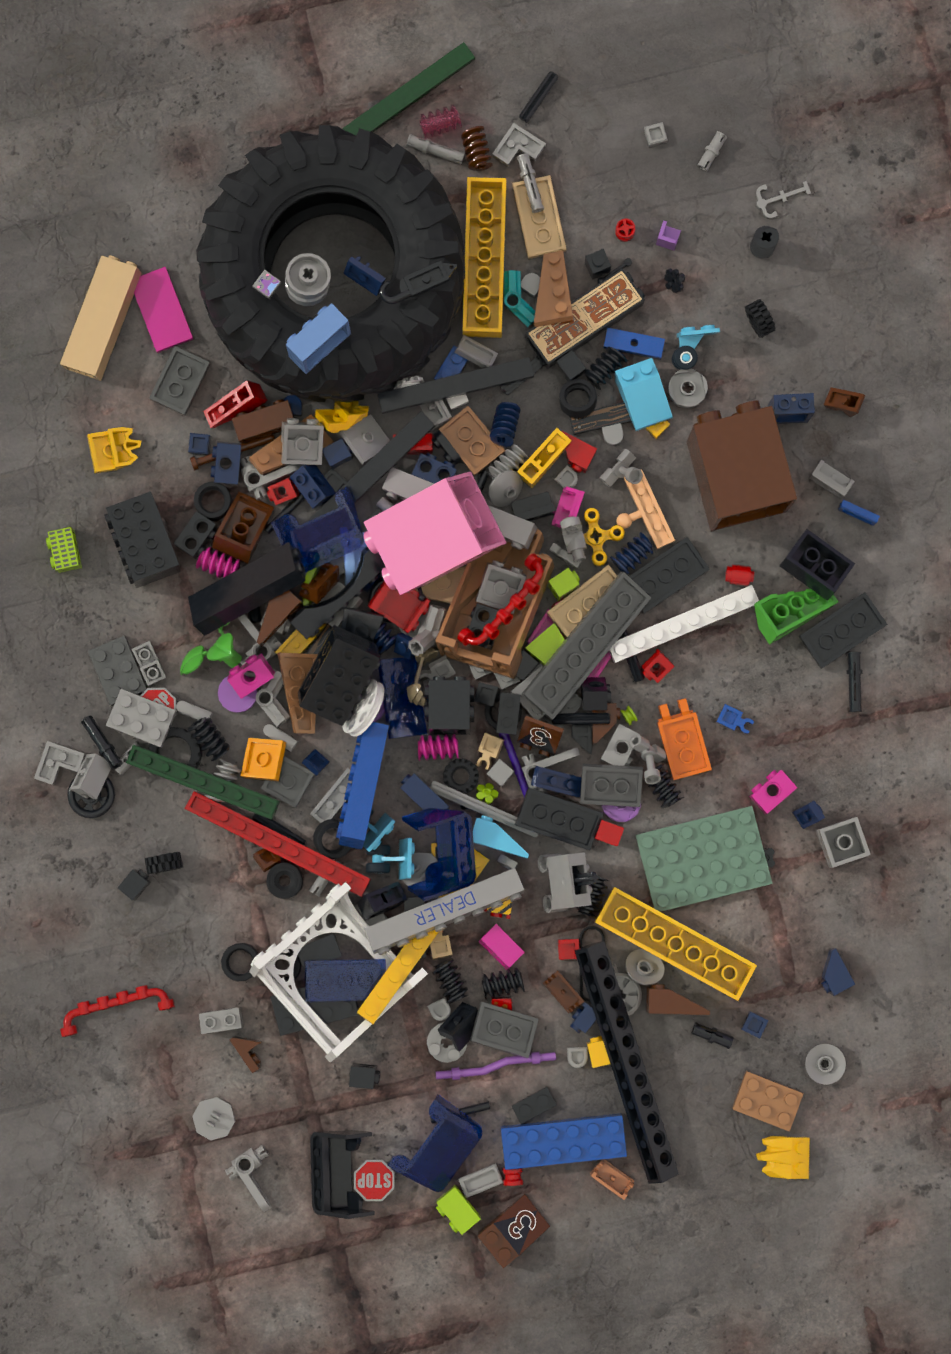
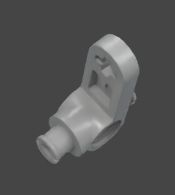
(280, 474)
(573, 537)
(271, 644)
(530, 764)
(255, 1158)

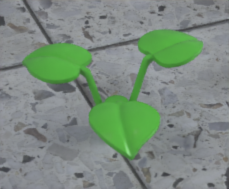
(220, 651)

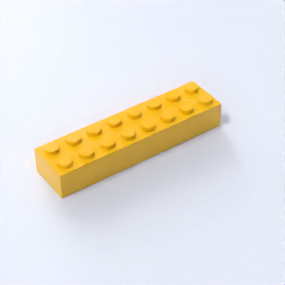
(484, 257)
(675, 943)

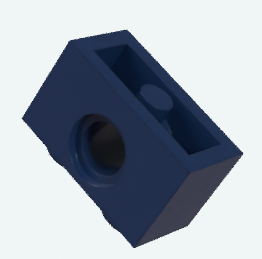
(229, 450)
(312, 485)

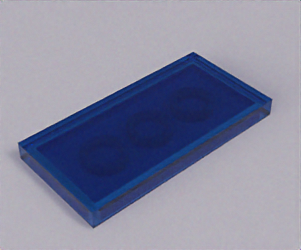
(401, 715)
(342, 979)

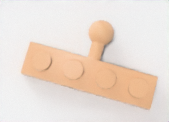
(650, 513)

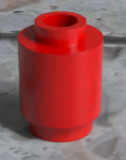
(739, 575)

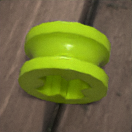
(629, 715)

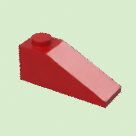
(241, 399)

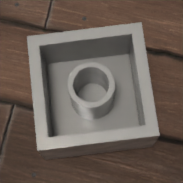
(843, 842)

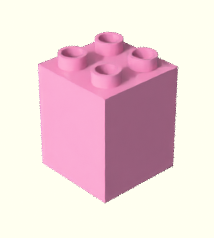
(433, 533)

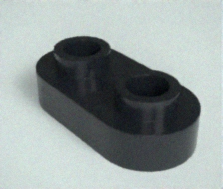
(440, 440)

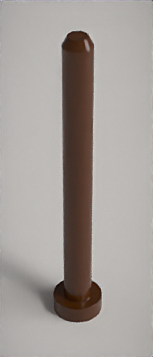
(244, 446)

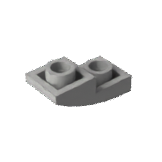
(148, 662)

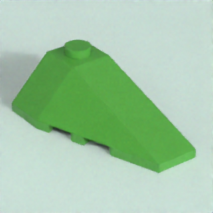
(786, 612)

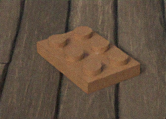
(471, 440)
(767, 1101)

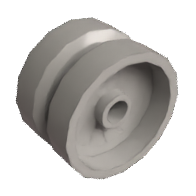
(307, 279)

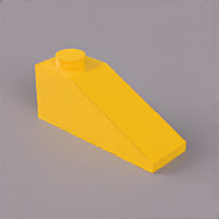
(543, 458)

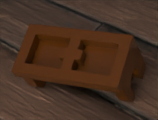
(321, 584)
(563, 991)

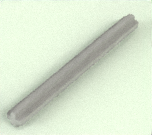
(478, 806)

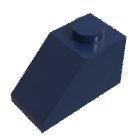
(835, 974)

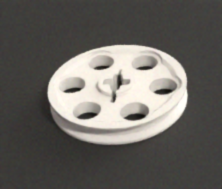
(366, 709)

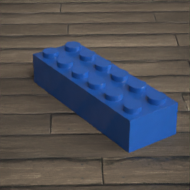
(363, 786)
(563, 1141)

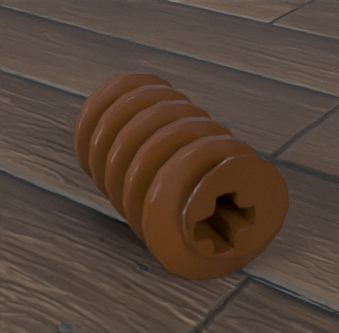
(474, 148)

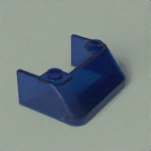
(454, 851)

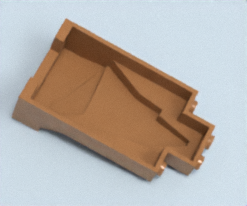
(507, 648)

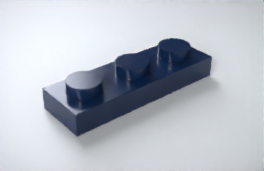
(556, 781)

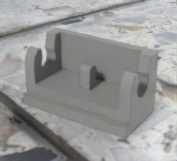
(437, 413)
(831, 479)
(91, 776)

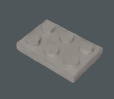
(141, 718)

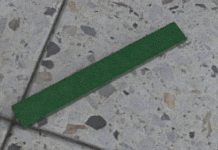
(412, 90)
(203, 782)

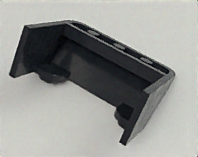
(333, 1174)

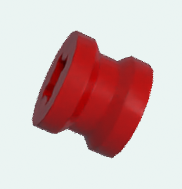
(625, 225)
(513, 1177)

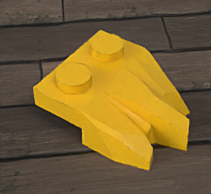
(342, 416)
(112, 449)
(786, 1157)

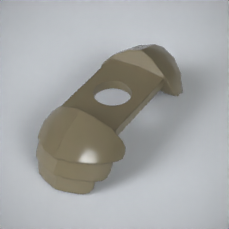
(414, 691)

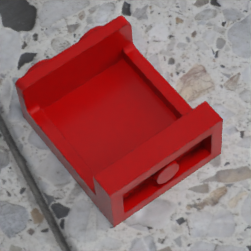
(399, 609)

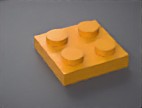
(263, 759)

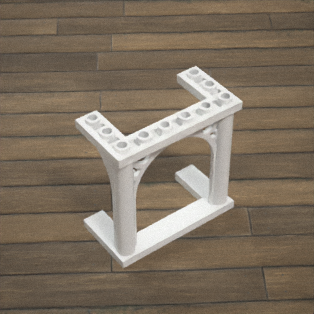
(264, 967)

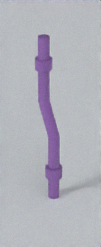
(456, 1073)

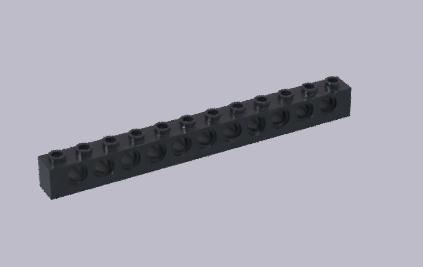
(626, 1062)

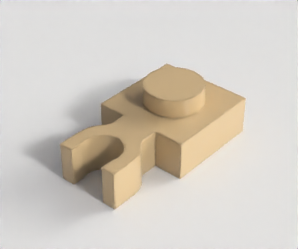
(490, 747)
(441, 946)

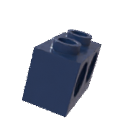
(437, 468)

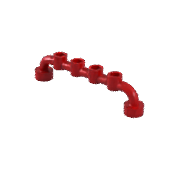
(517, 601)
(105, 1003)

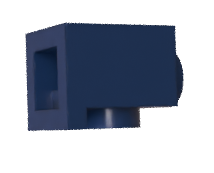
(583, 1018)

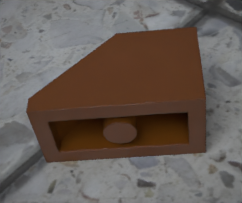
(601, 730)

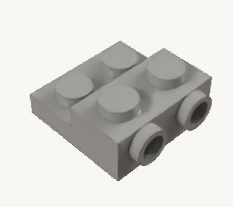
(302, 442)
(499, 585)

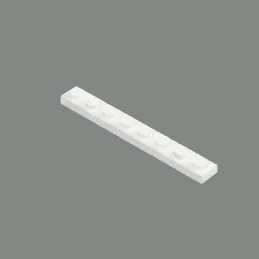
(683, 624)

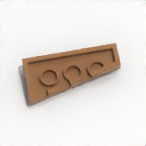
(553, 294)
(270, 455)
(294, 670)

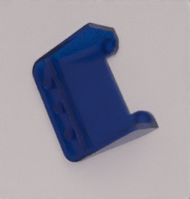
(324, 536)
(443, 1149)

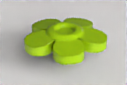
(486, 792)

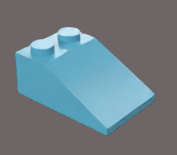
(643, 394)
(492, 836)

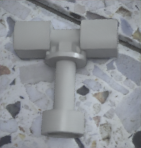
(622, 470)
(649, 754)

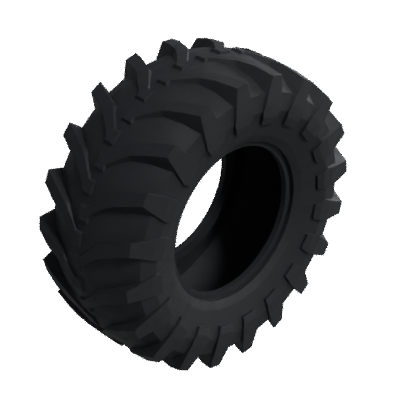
(314, 179)

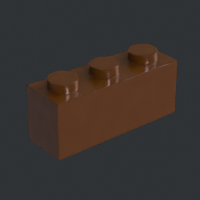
(262, 421)

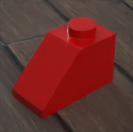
(579, 454)

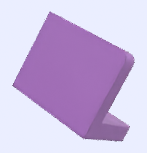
(668, 236)

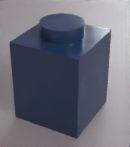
(337, 453)

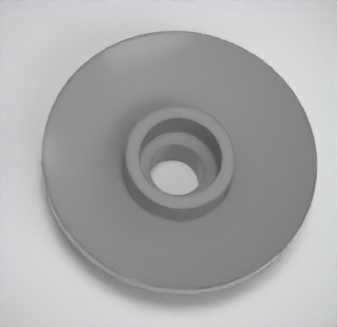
(505, 488)
(644, 960)
(834, 1069)

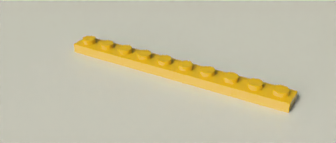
(403, 965)

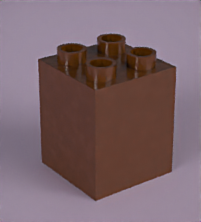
(740, 466)

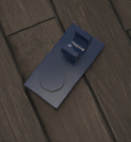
(364, 275)
(809, 814)

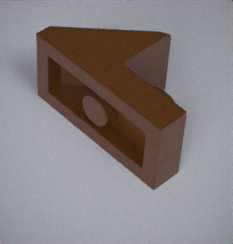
(844, 401)
(243, 1047)

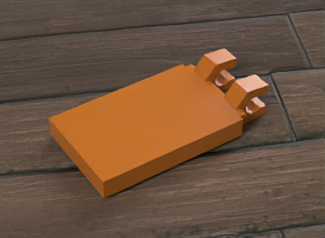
(683, 741)

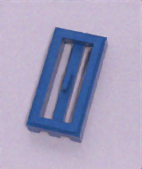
(858, 512)

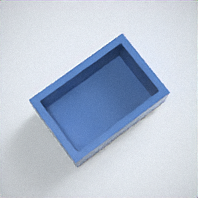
(318, 338)

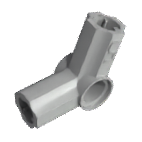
(428, 631)
(273, 708)

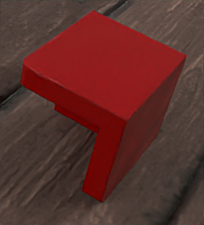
(609, 833)
(566, 948)

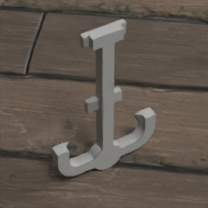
(761, 203)

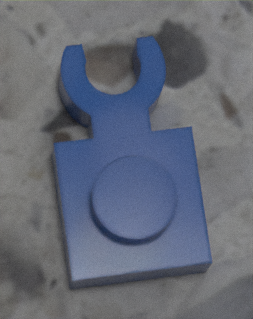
(731, 718)

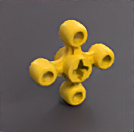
(605, 535)

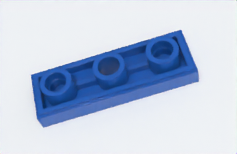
(646, 345)

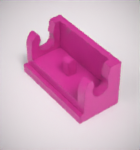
(568, 505)
(501, 946)

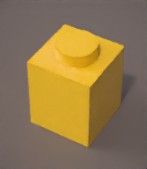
(597, 1052)

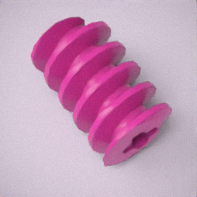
(216, 563)
(438, 747)

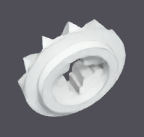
(408, 382)

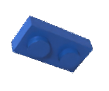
(452, 365)

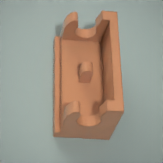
(612, 1178)

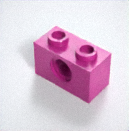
(245, 685)
(784, 788)

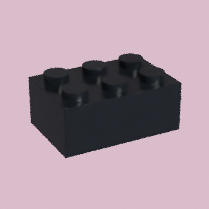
(817, 564)

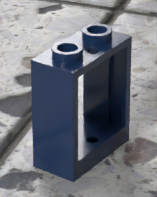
(791, 411)
(421, 793)

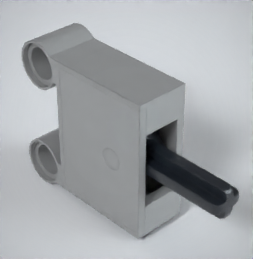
(568, 881)

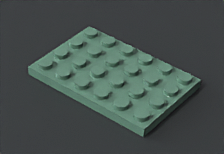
(704, 859)

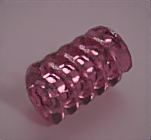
(439, 121)

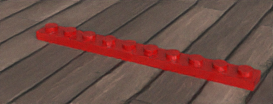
(277, 843)

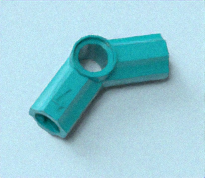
(512, 287)

